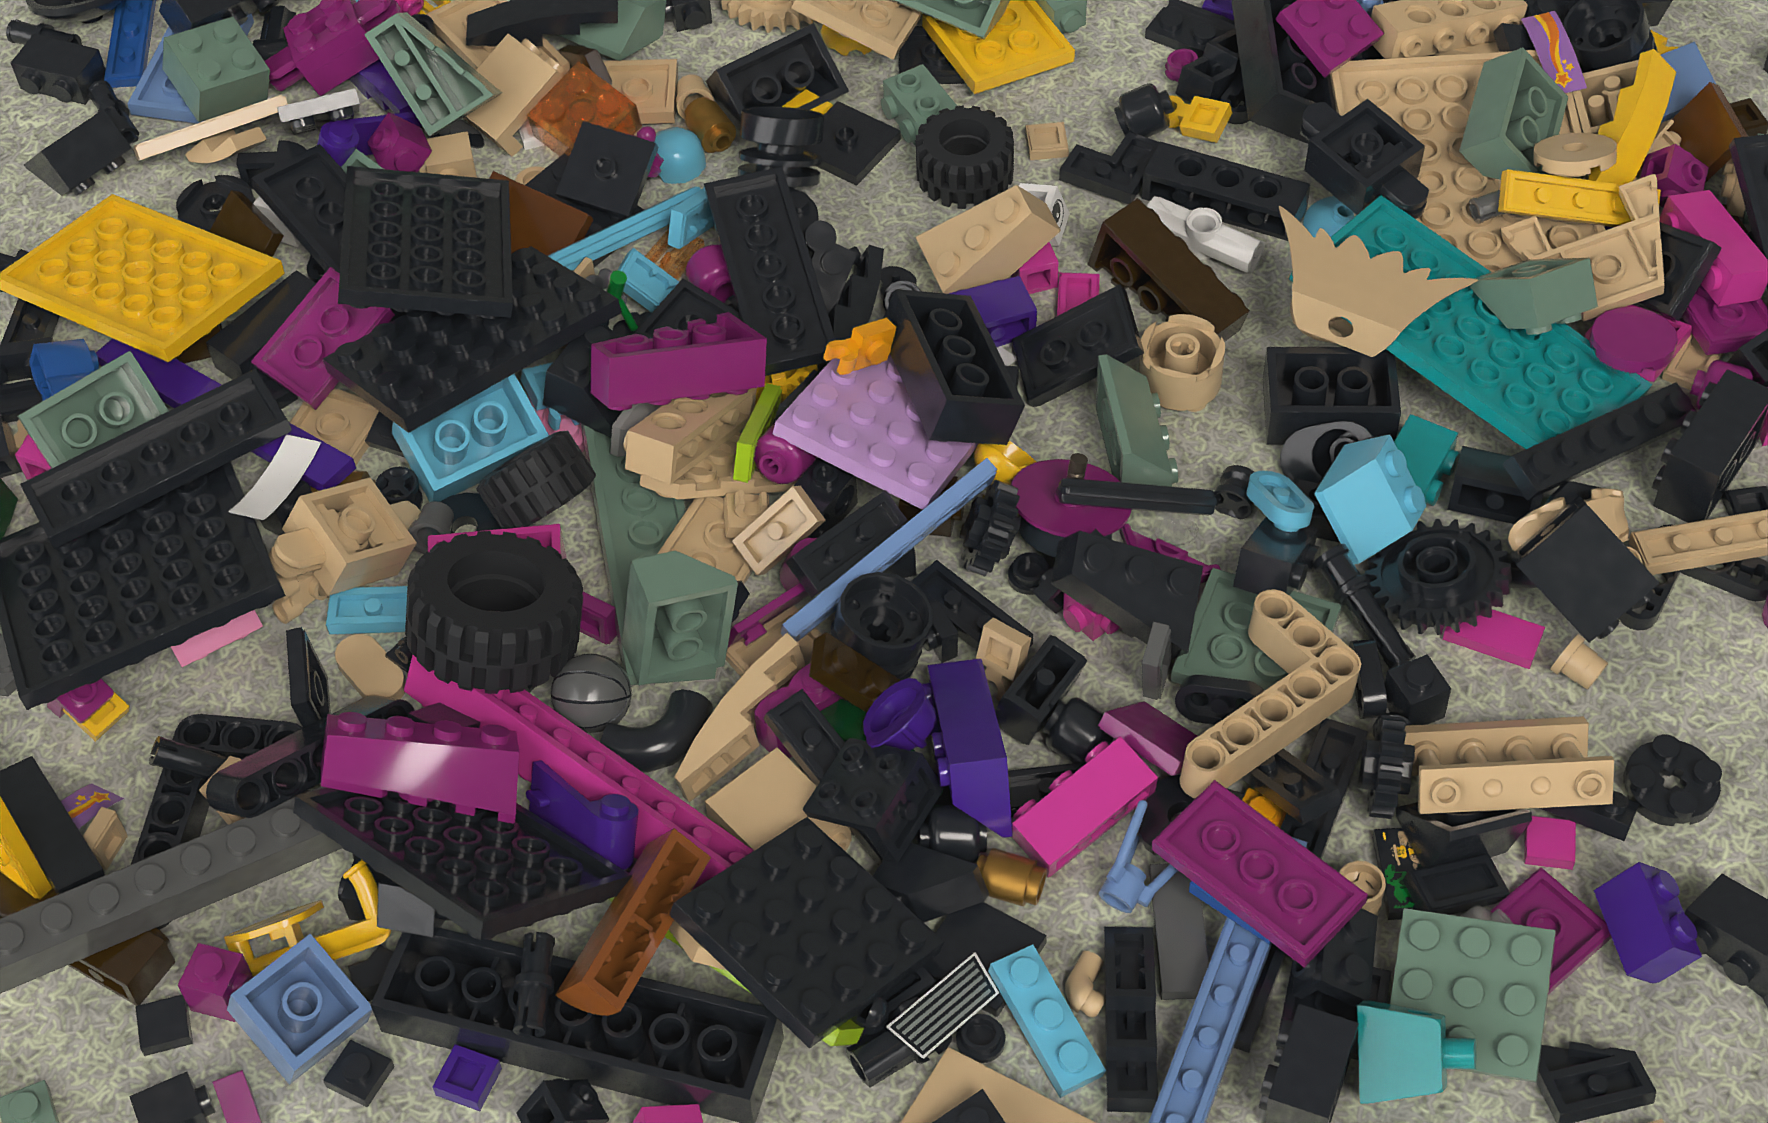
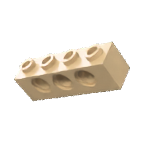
(1440, 26)
(685, 433)

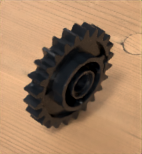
(1440, 576)

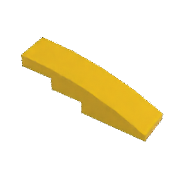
(1637, 118)

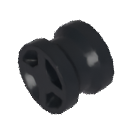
(401, 482)
(1232, 492)

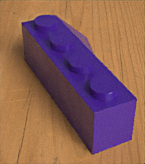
(969, 743)

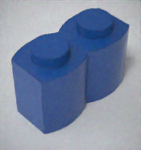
(60, 365)

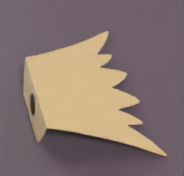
(1361, 289)

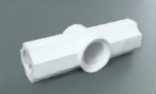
(1207, 235)

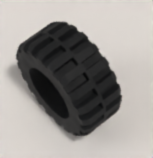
(454, 621)

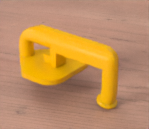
(336, 942)

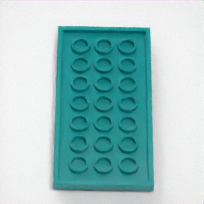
(1509, 378)

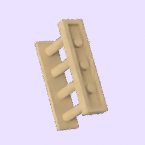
(1508, 765)

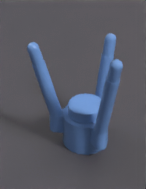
(1125, 881)

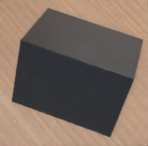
(1460, 835)

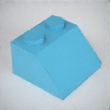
(1370, 496)

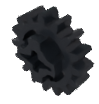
(990, 528)
(1386, 767)

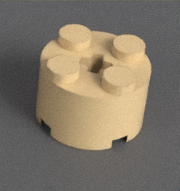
(1183, 362)

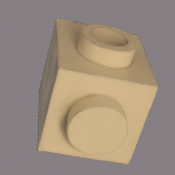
(450, 156)

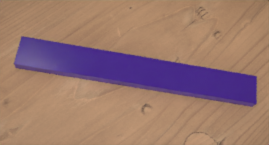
(179, 383)

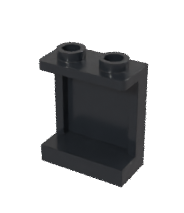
(1585, 570)

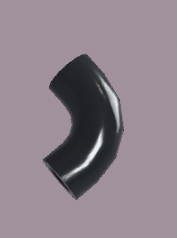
(665, 740)

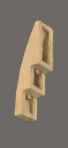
(729, 731)

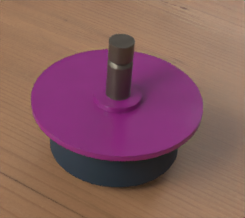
(1046, 519)

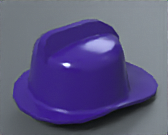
(900, 717)

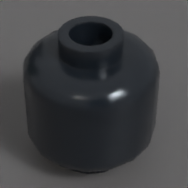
(1144, 110)
(1075, 730)
(953, 833)

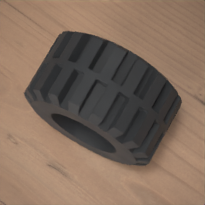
(964, 156)
(536, 481)

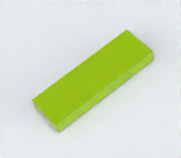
(757, 425)

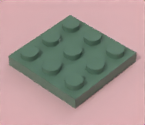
(1221, 636)
(1484, 980)

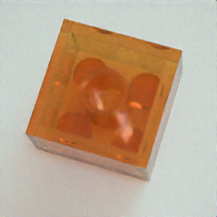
(576, 99)

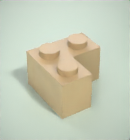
(1599, 100)

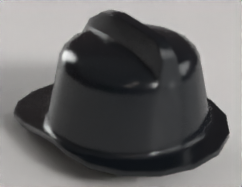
(1314, 449)

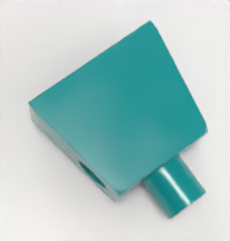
(1406, 1052)

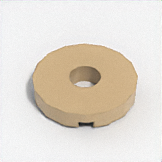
(1575, 154)

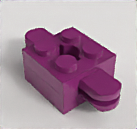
(329, 43)

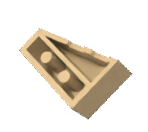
(988, 240)

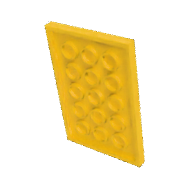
(140, 277)

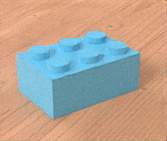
(471, 439)

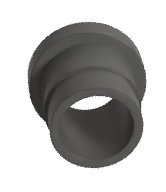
(434, 519)

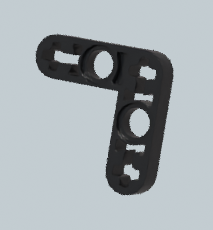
(1721, 579)

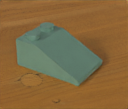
(93, 410)

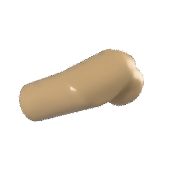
(1080, 985)

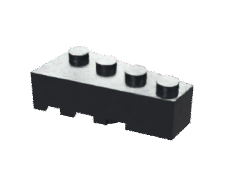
(1734, 931)

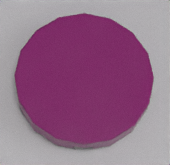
(1633, 339)

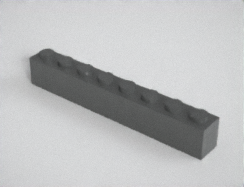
(155, 892)

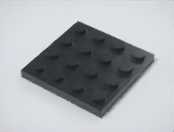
(807, 930)

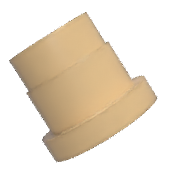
(688, 85)
(1579, 663)

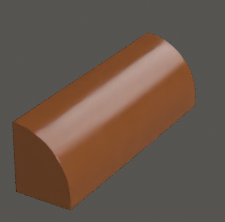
(633, 926)

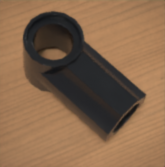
(272, 34)
(884, 1053)

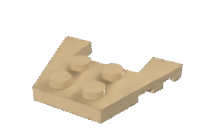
(1622, 259)

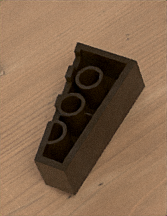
(1163, 270)

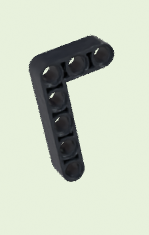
(184, 802)

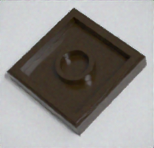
(246, 225)

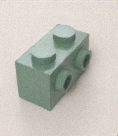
(912, 99)

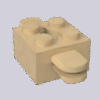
(345, 537)

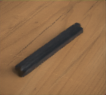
(1136, 496)

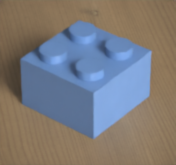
(299, 1008)

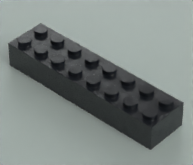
(659, 1047)

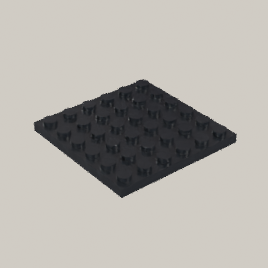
(130, 586)

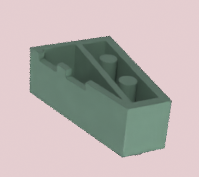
(428, 73)

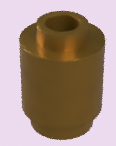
(710, 125)
(1012, 877)

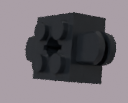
(1364, 157)

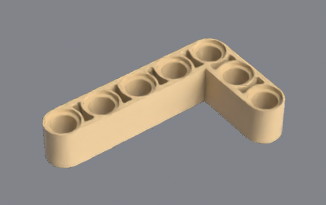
(1317, 684)

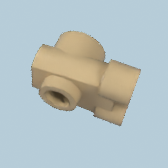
(299, 593)

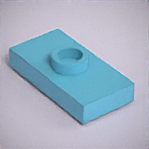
(689, 220)
(646, 280)

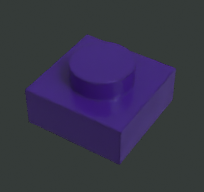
(467, 1077)

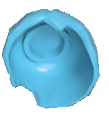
(681, 153)

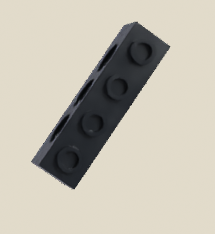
(1235, 191)

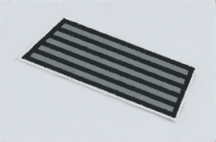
(945, 1007)

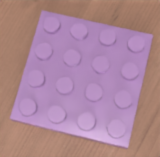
(872, 432)

